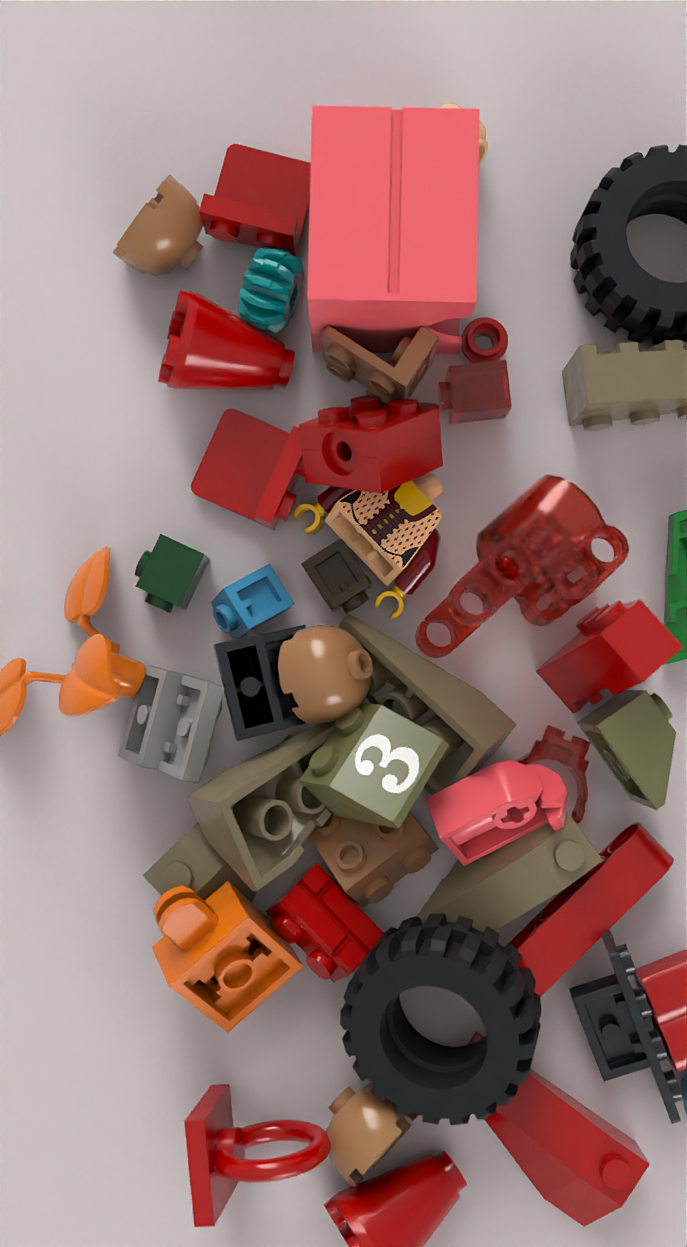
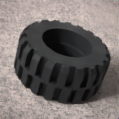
(601, 251)
(424, 1074)

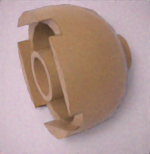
(163, 232)
(324, 673)
(363, 1131)

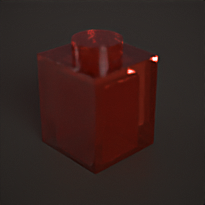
(475, 392)

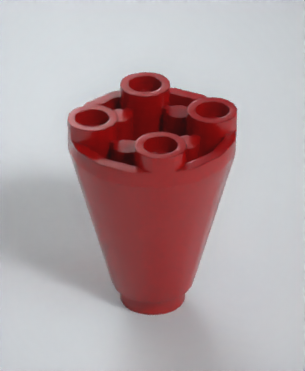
(220, 350)
(399, 1205)

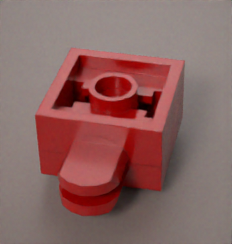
(372, 444)

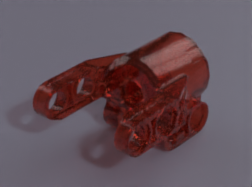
(529, 555)

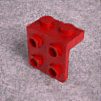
(258, 200)
(251, 469)

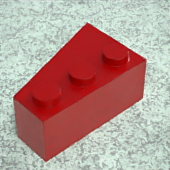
(612, 651)

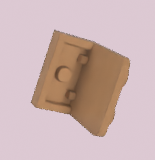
(372, 856)

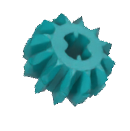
(271, 289)

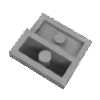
(172, 723)

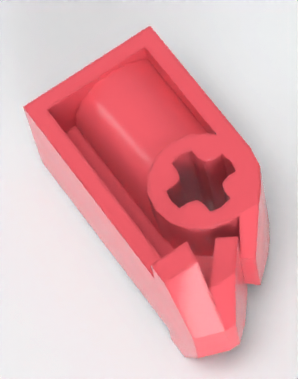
(497, 807)

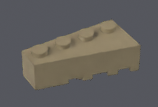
(625, 384)

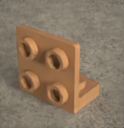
(351, 361)

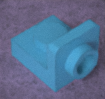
(250, 602)

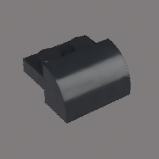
(253, 684)

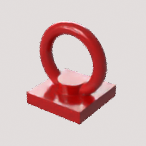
(219, 1148)

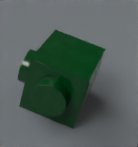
(170, 573)

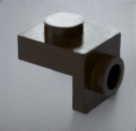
(338, 577)

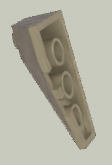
(261, 810)

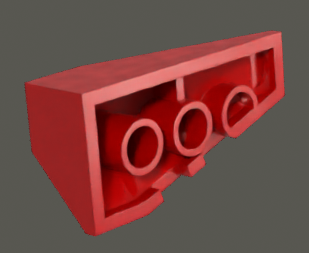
(567, 1149)

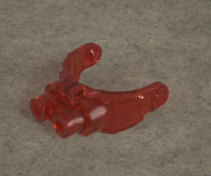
(569, 754)

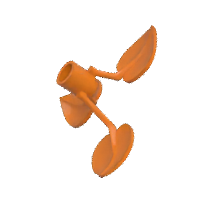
(98, 669)

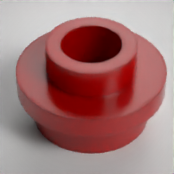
(484, 327)

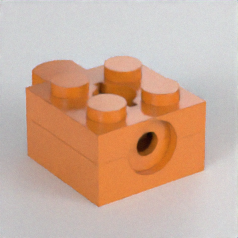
(220, 952)

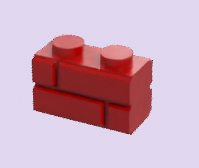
(324, 924)

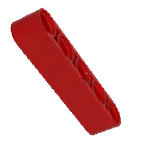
(591, 905)

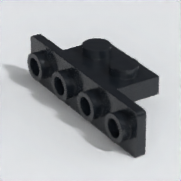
(616, 1026)

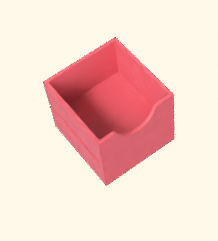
(392, 224)

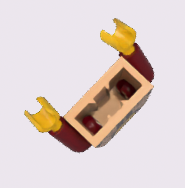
(386, 530)

